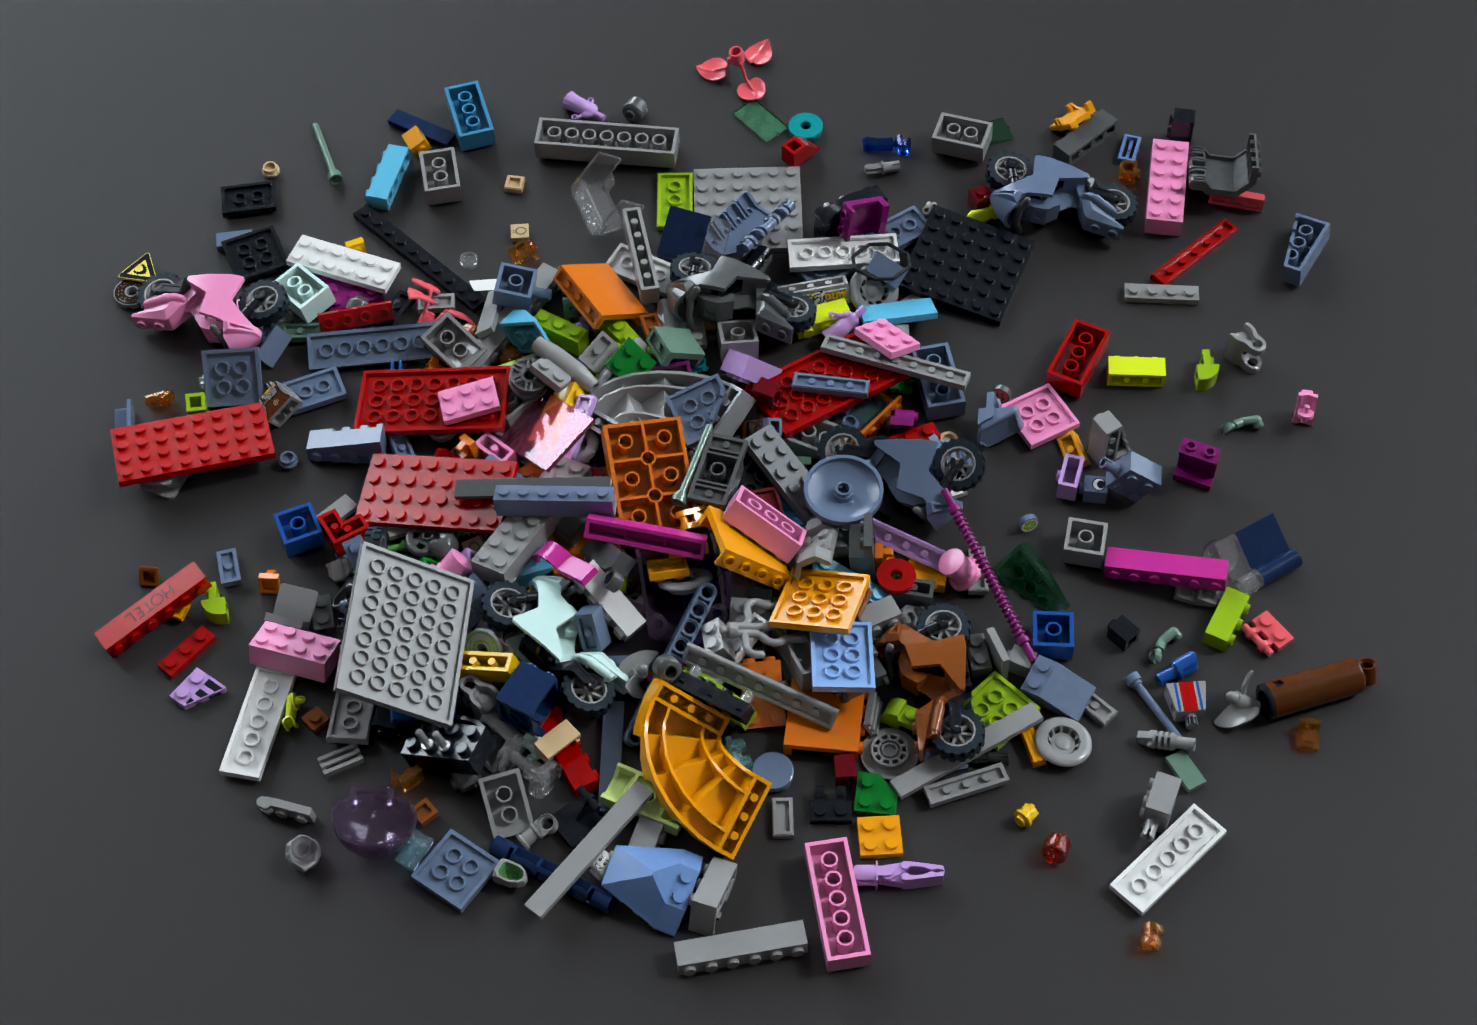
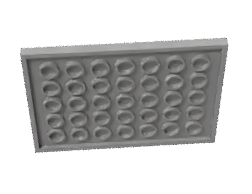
(404, 635)

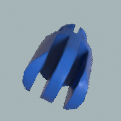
(1178, 668)

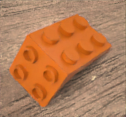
(768, 714)

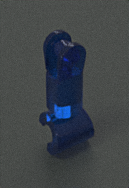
(887, 144)

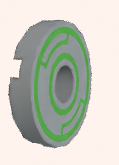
(485, 637)

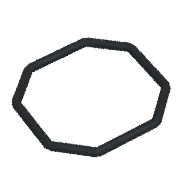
(881, 278)

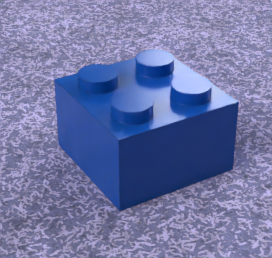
(299, 529)
(1053, 634)

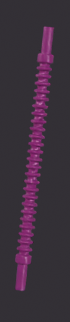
(955, 511)

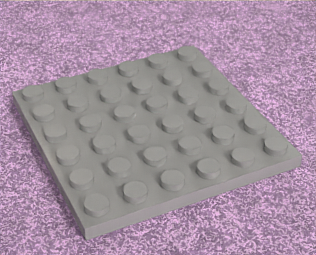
(769, 186)

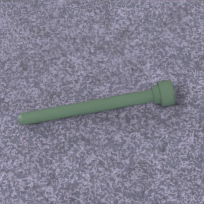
(334, 175)
(679, 497)

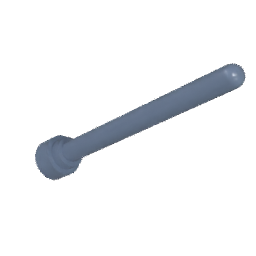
(1135, 682)

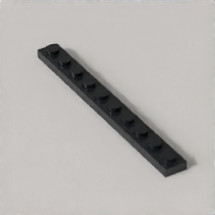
(420, 258)

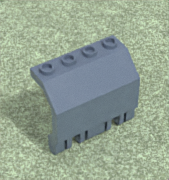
(751, 223)

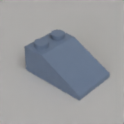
(1057, 688)

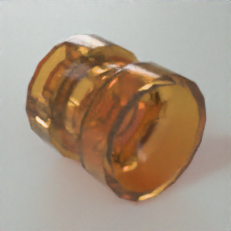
(1151, 936)

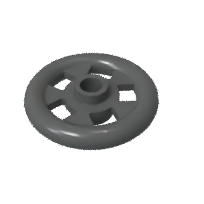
(412, 543)

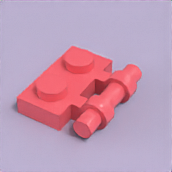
(1271, 630)

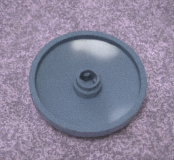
(843, 490)

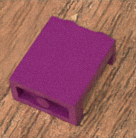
(863, 217)
(1197, 464)

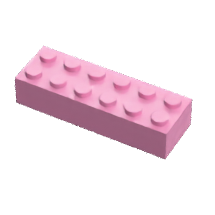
(1166, 187)
(837, 904)

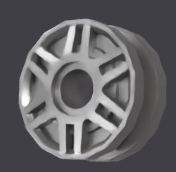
(521, 386)

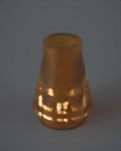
(161, 398)

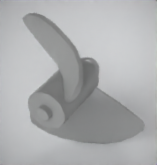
(636, 668)
(1241, 707)

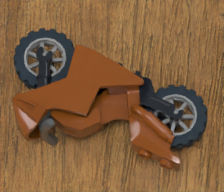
(936, 666)

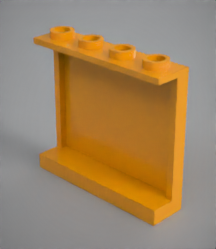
(743, 553)

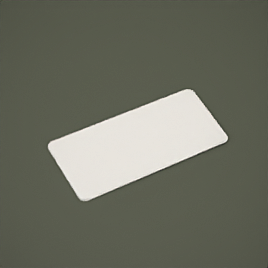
(480, 285)

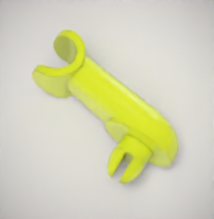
(983, 214)
(292, 706)

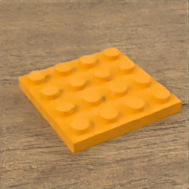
(820, 601)

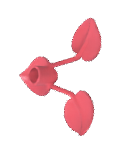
(758, 54)
(427, 316)

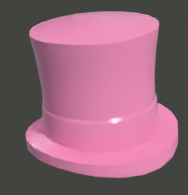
(455, 563)
(960, 569)

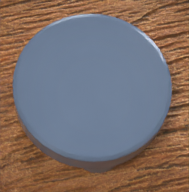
(776, 769)

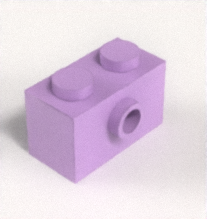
(1069, 477)

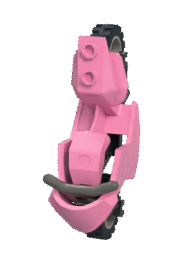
(213, 304)

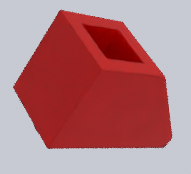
(797, 151)

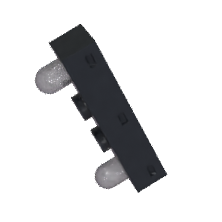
(718, 699)

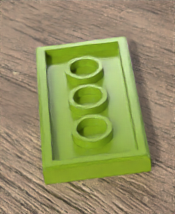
(673, 190)

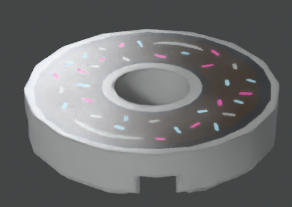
(121, 294)

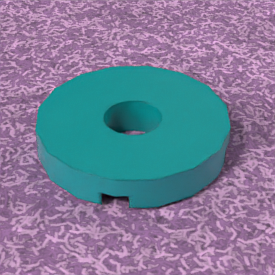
(806, 119)

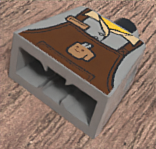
(279, 402)

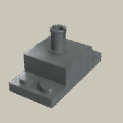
(718, 471)
(860, 548)

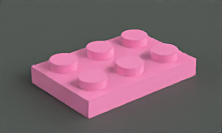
(887, 338)
(469, 401)

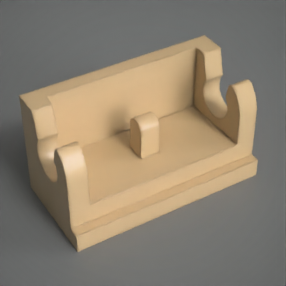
(556, 740)

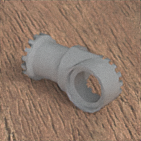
(537, 831)

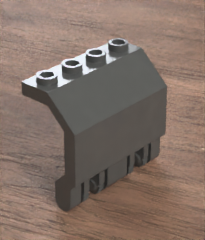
(1224, 174)

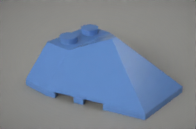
(653, 883)

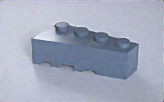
(347, 444)

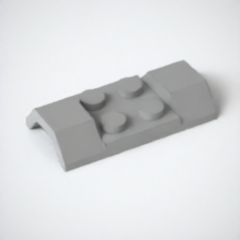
(817, 545)

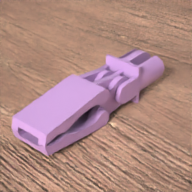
(902, 875)

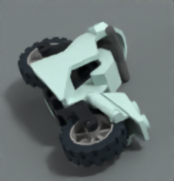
(550, 641)

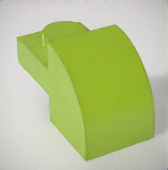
(1206, 371)
(196, 403)
(215, 606)
(898, 714)

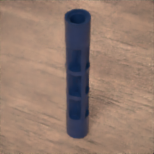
(542, 869)

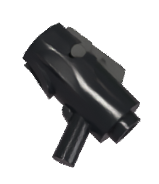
(760, 258)

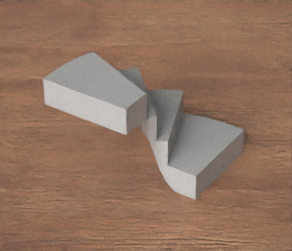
(644, 395)

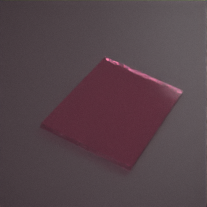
(547, 431)

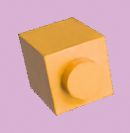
(416, 141)

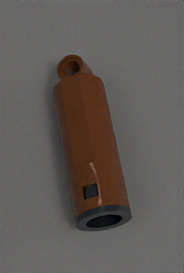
(1316, 686)

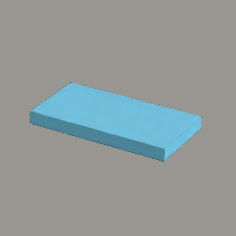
(901, 311)

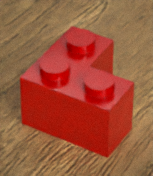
(338, 531)

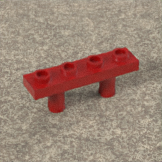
(356, 316)

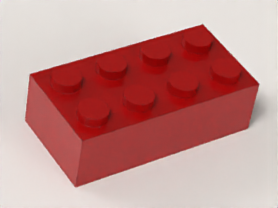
(1077, 358)

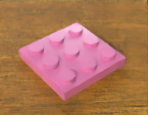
(1043, 416)

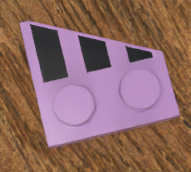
(196, 689)

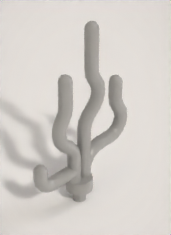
(753, 630)

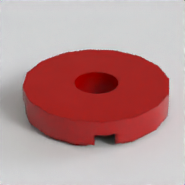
(899, 567)

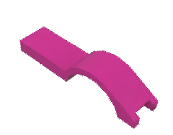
(565, 563)

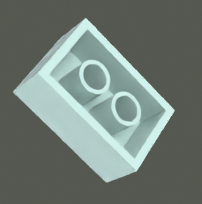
(306, 292)

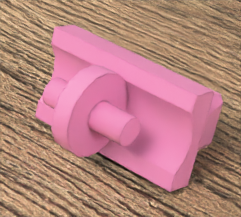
(1305, 407)

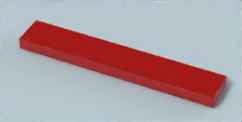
(1194, 253)

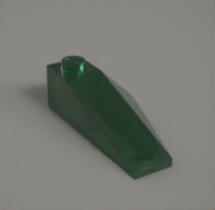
(1030, 577)

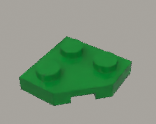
(629, 359)
(874, 796)

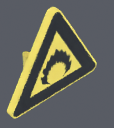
(139, 270)

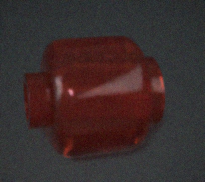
(1056, 848)

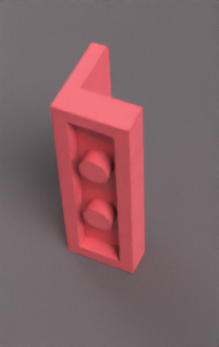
(1246, 201)

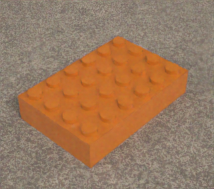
(646, 469)

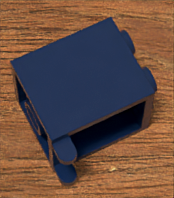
(528, 698)

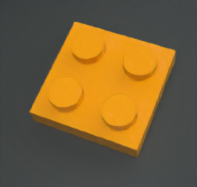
(663, 569)
(879, 837)

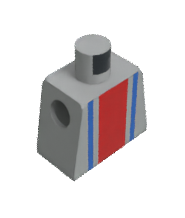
(1186, 702)

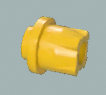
(1025, 815)

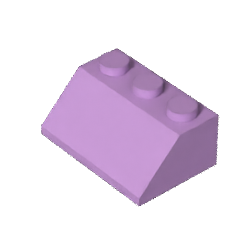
(747, 368)

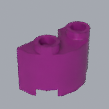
(903, 420)

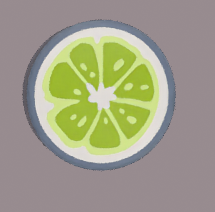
(1028, 522)

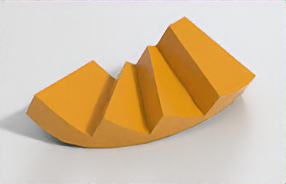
(694, 771)

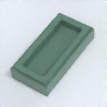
(1186, 770)

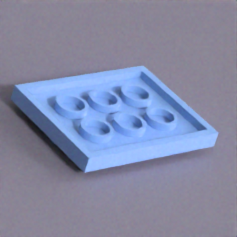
(843, 661)

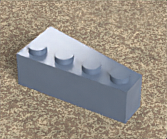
(1305, 245)

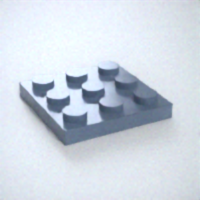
(232, 376)
(455, 870)

